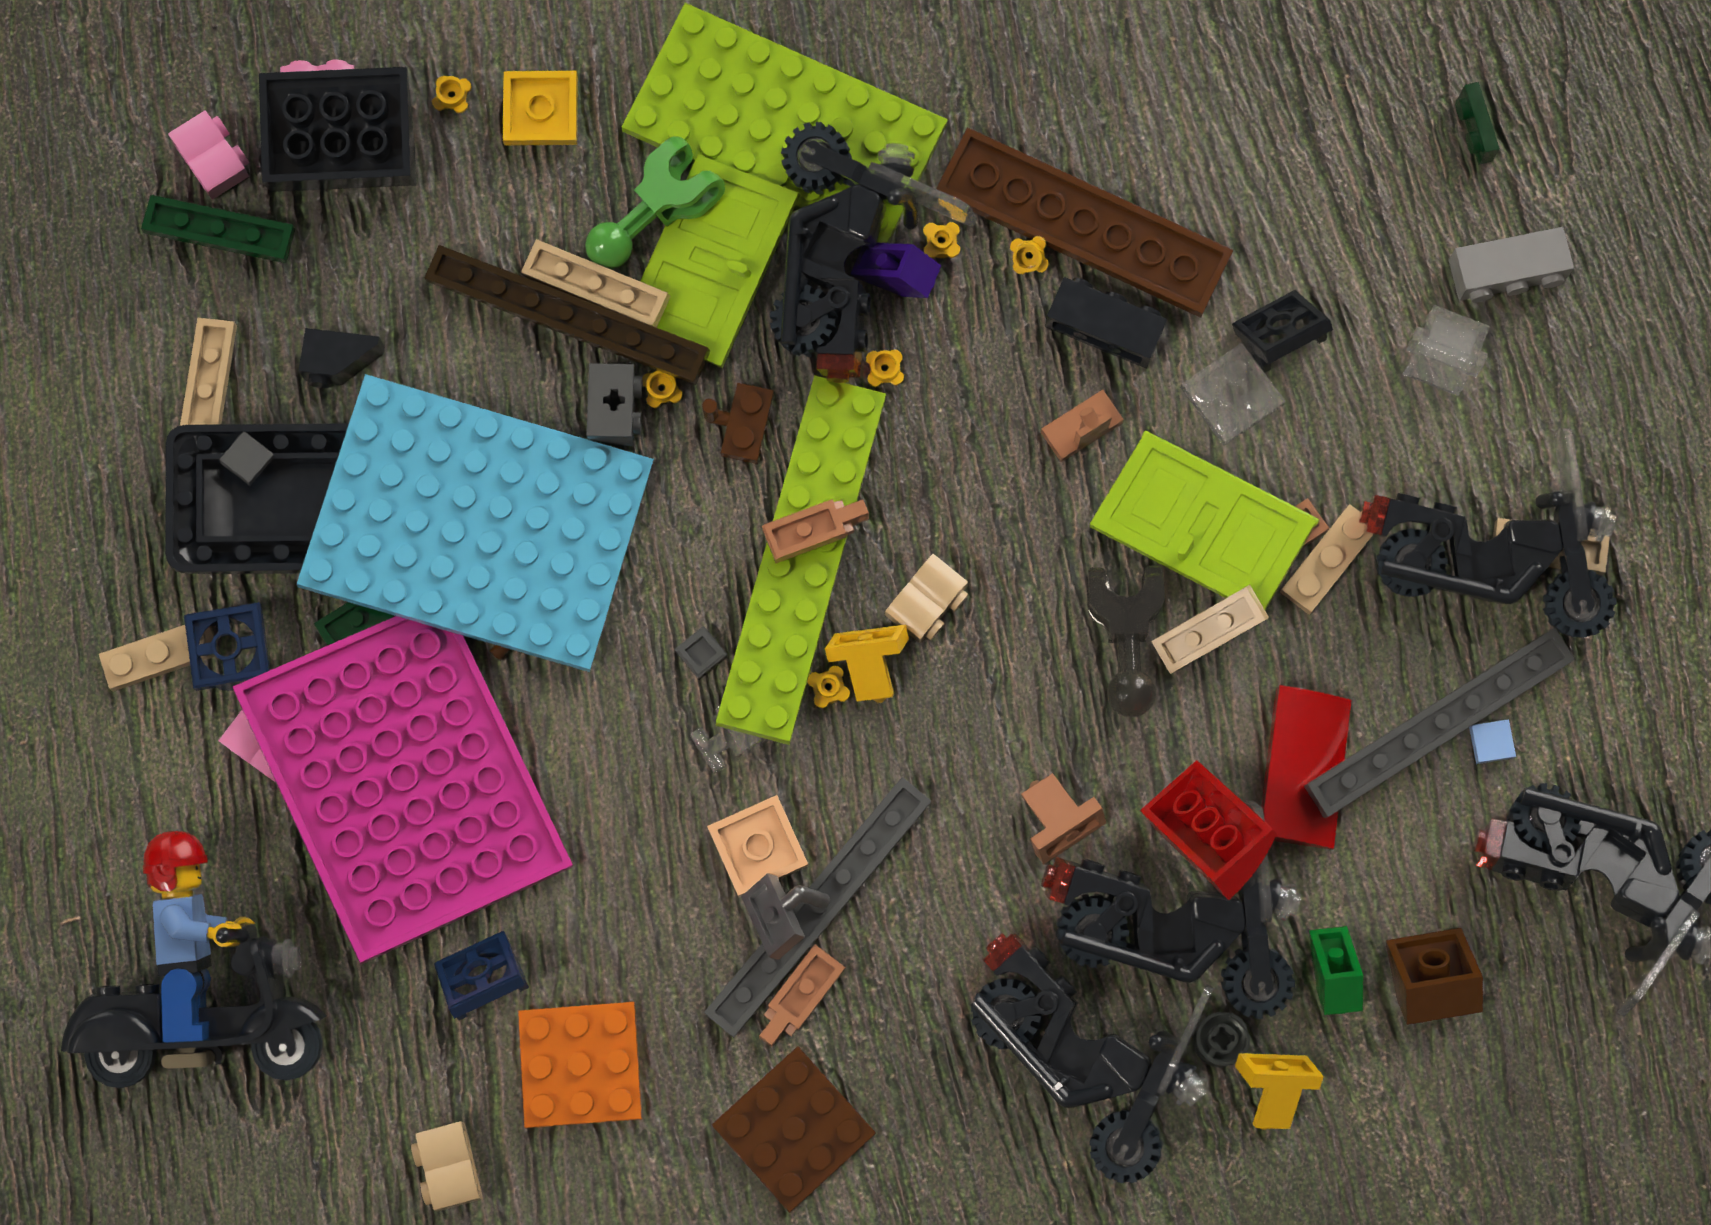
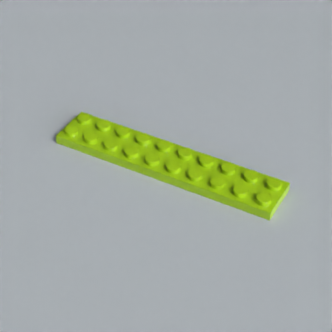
(794, 594)

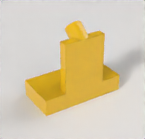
(866, 658)
(1282, 1082)

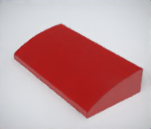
(1304, 742)
(1211, 828)

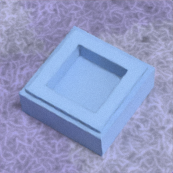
(1492, 741)

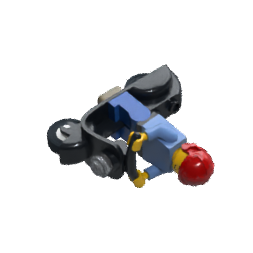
(125, 1029)

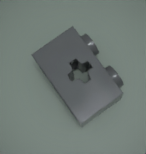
(604, 385)

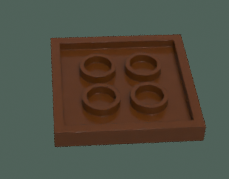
(793, 1129)

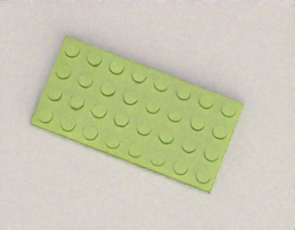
(745, 94)

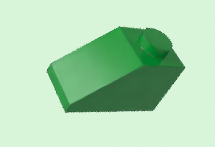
(1336, 970)

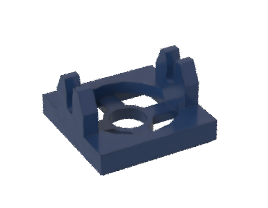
(195, 626)
(472, 957)

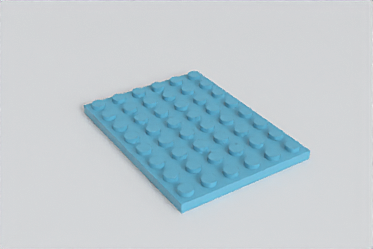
(475, 523)

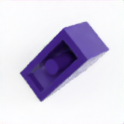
(897, 269)

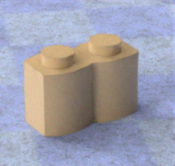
(927, 599)
(447, 1166)

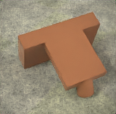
(1081, 425)
(1060, 816)

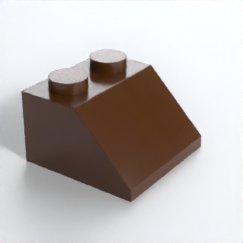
(1435, 976)

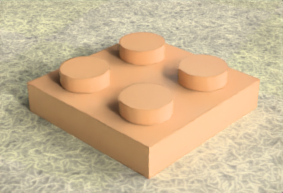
(757, 844)

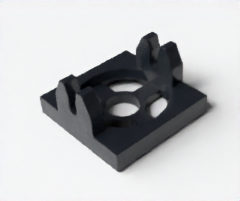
(1290, 307)

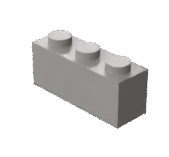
(1511, 265)

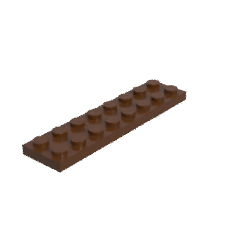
(1085, 222)

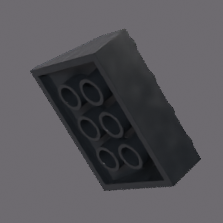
(336, 129)

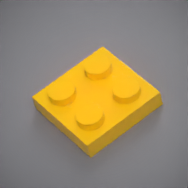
(540, 107)

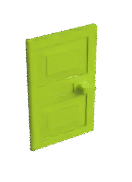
(719, 258)
(1202, 521)

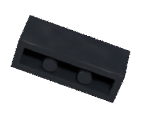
(1105, 321)

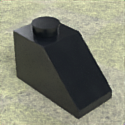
(336, 356)

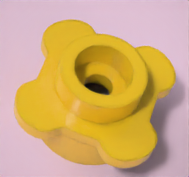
(449, 84)
(941, 250)
(1021, 262)
(884, 357)
(655, 397)
(837, 693)

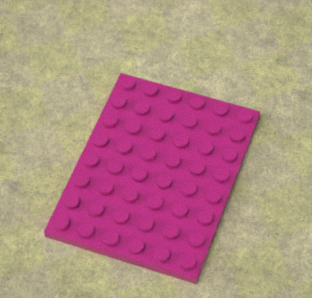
(401, 781)

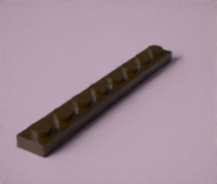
(567, 314)

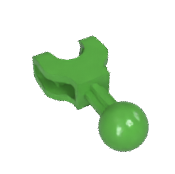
(662, 197)

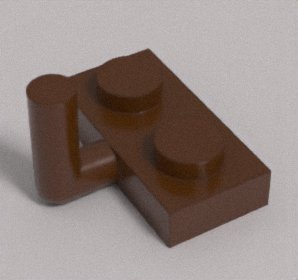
(744, 423)

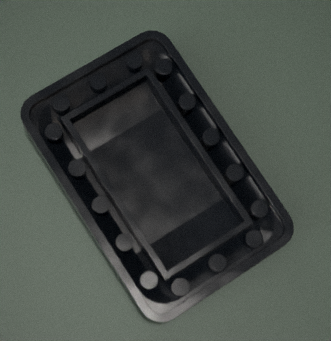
(238, 528)

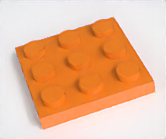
(579, 1065)

